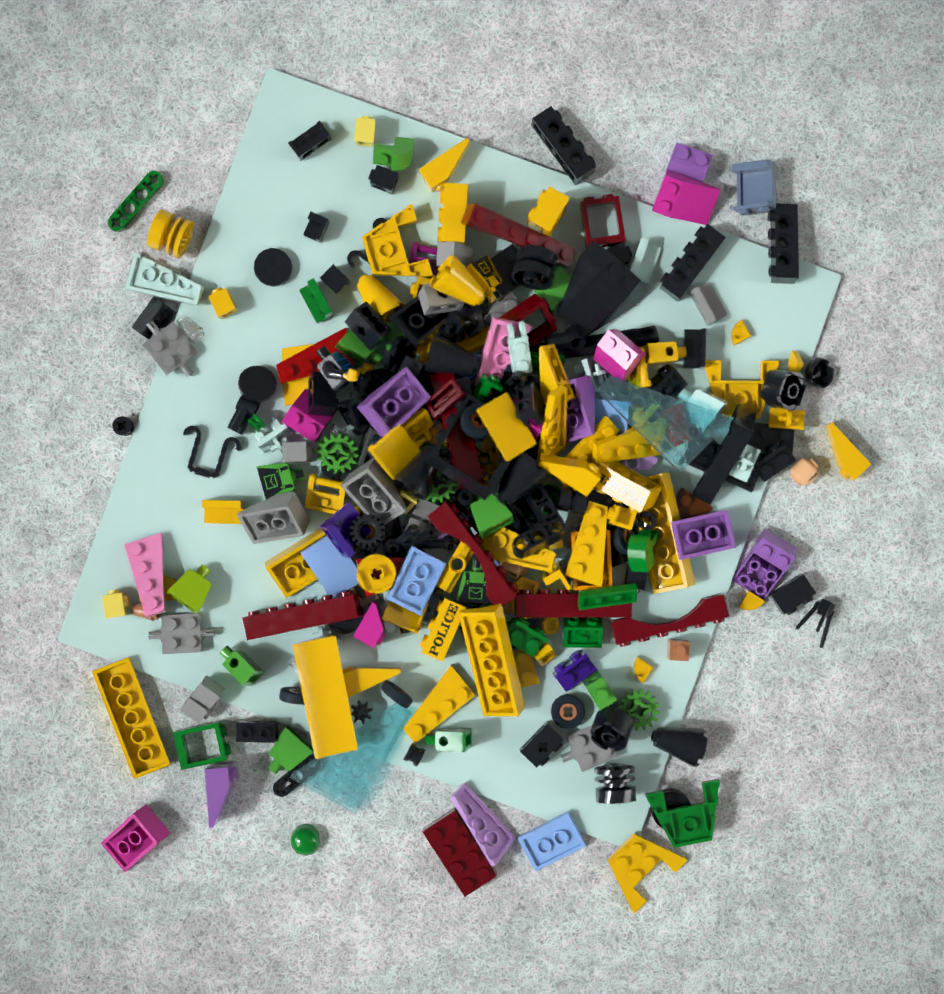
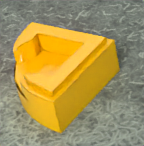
(739, 333)
(795, 362)
(751, 602)
(641, 669)

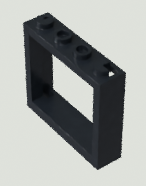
(453, 473)

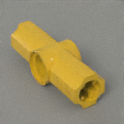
(450, 575)

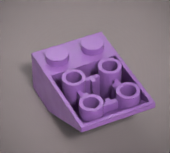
(765, 564)

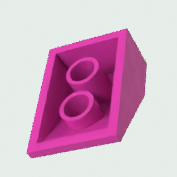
(685, 198)
(135, 837)

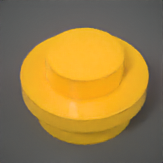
(550, 625)

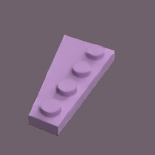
(486, 828)

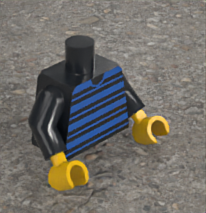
(338, 369)

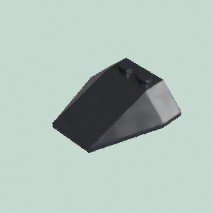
(599, 290)

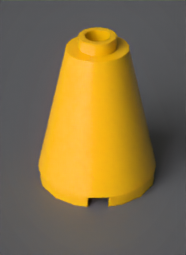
(457, 282)
(378, 297)

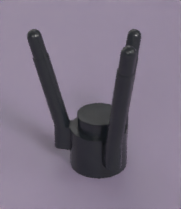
(825, 610)

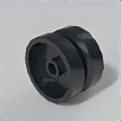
(534, 267)

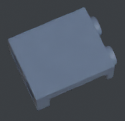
(755, 186)

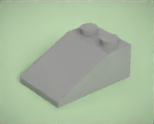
(374, 491)
(275, 518)

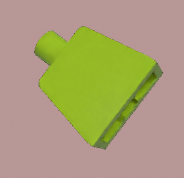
(191, 588)

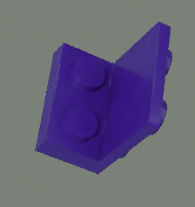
(338, 529)
(574, 670)

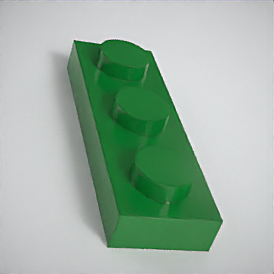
(607, 596)

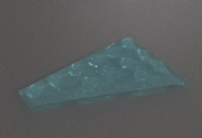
(668, 424)
(349, 775)

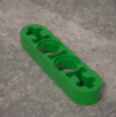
(133, 199)

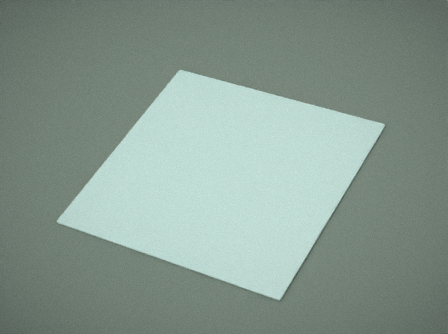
(155, 492)

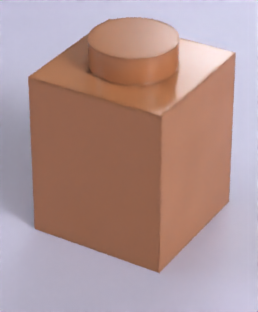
(678, 650)

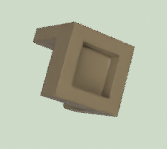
(364, 601)

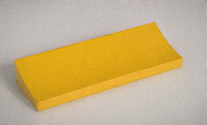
(289, 566)
(668, 571)
(492, 661)
(325, 696)
(131, 717)

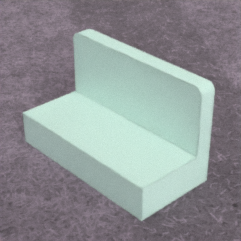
(645, 260)

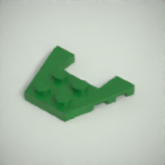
(687, 823)

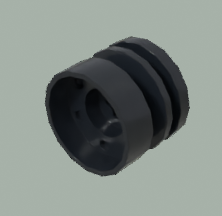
(615, 784)

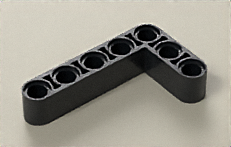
(728, 453)
(545, 527)

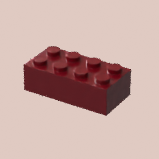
(459, 852)

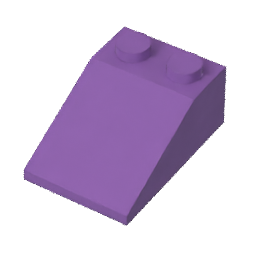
(689, 162)
(394, 402)
(581, 410)
(703, 534)
(219, 783)

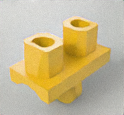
(786, 419)

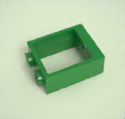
(182, 749)

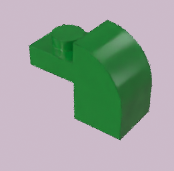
(640, 550)

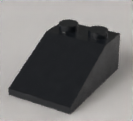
(415, 324)

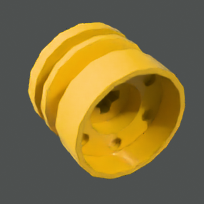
(170, 233)

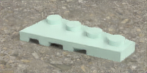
(155, 280)

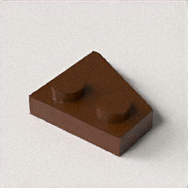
(689, 505)

